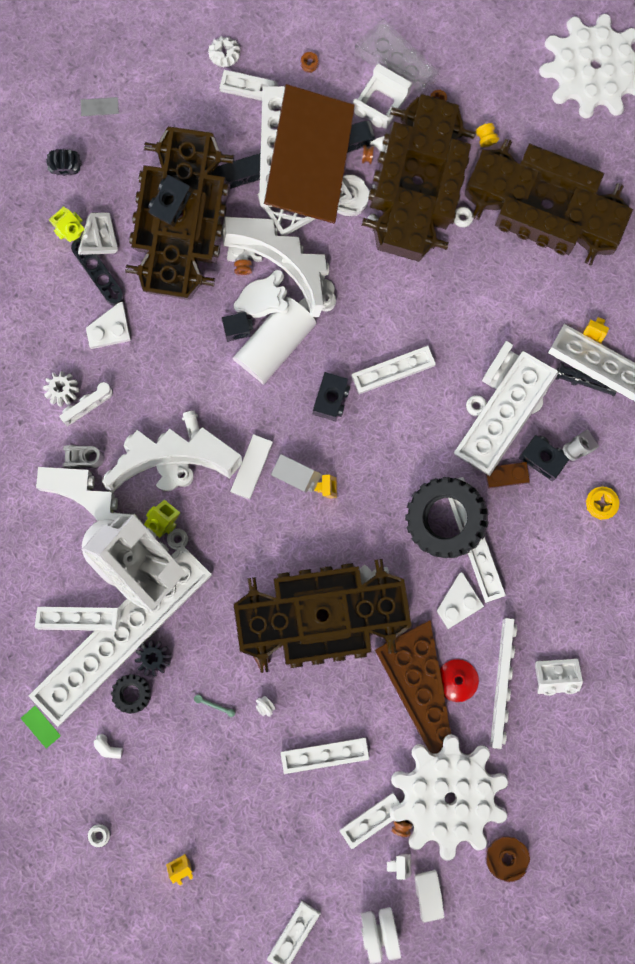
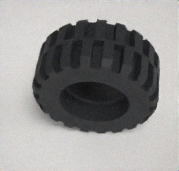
(418, 517)

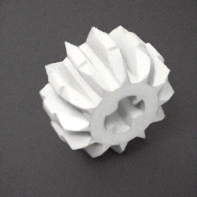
(68, 389)

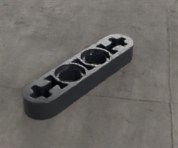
(99, 271)

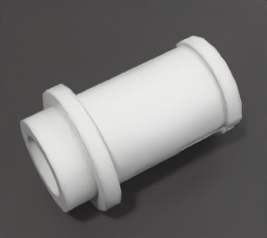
(191, 422)

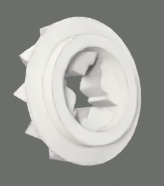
(218, 58)

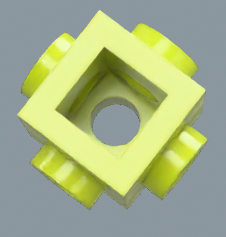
(67, 224)
(162, 518)

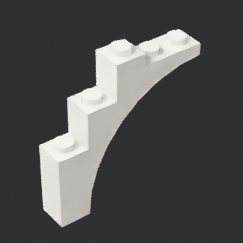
(285, 251)
(171, 448)
(77, 486)

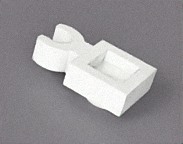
(241, 254)

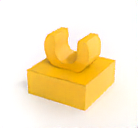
(596, 330)
(327, 487)
(179, 869)

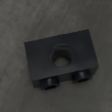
(172, 212)
(331, 384)
(550, 468)

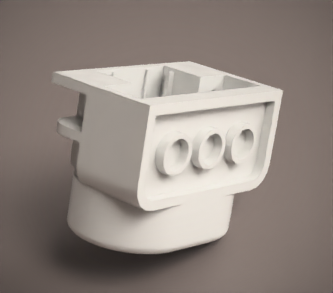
(131, 560)

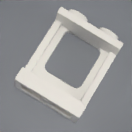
(390, 85)

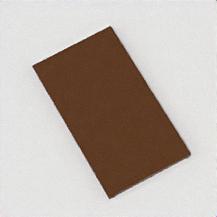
(309, 154)

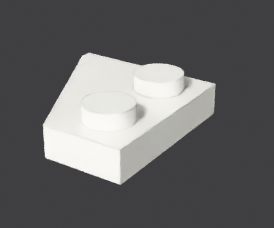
(98, 235)
(109, 328)
(459, 602)

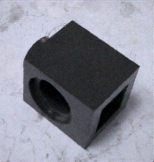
(237, 326)

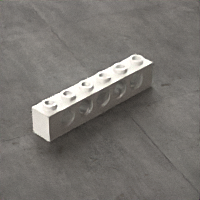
(271, 100)

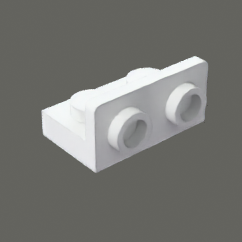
(500, 366)
(558, 676)

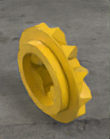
(609, 497)

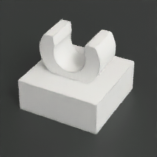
(401, 865)

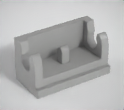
(296, 474)

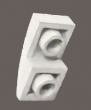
(429, 896)

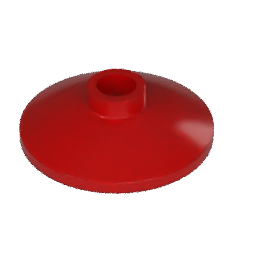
(469, 676)

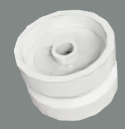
(380, 935)

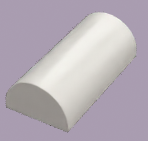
(275, 341)

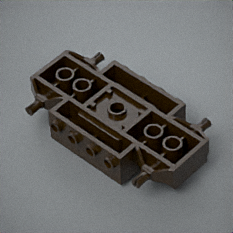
(426, 148)
(571, 187)
(173, 252)
(291, 621)

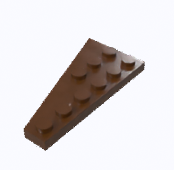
(418, 683)

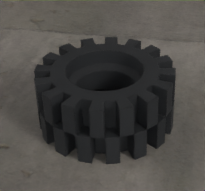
(140, 703)

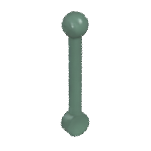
(199, 699)

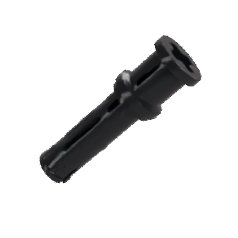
(575, 376)

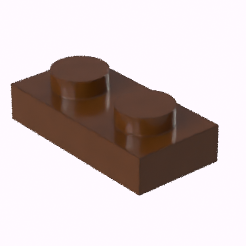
(508, 475)

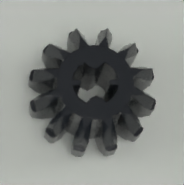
(63, 162)
(150, 651)

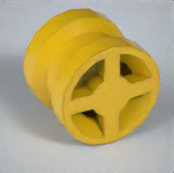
(487, 135)

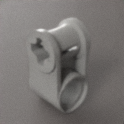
(580, 446)
(78, 457)

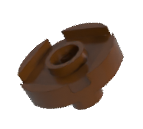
(519, 863)

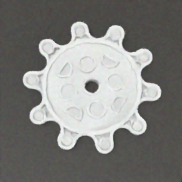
(577, 76)
(426, 793)

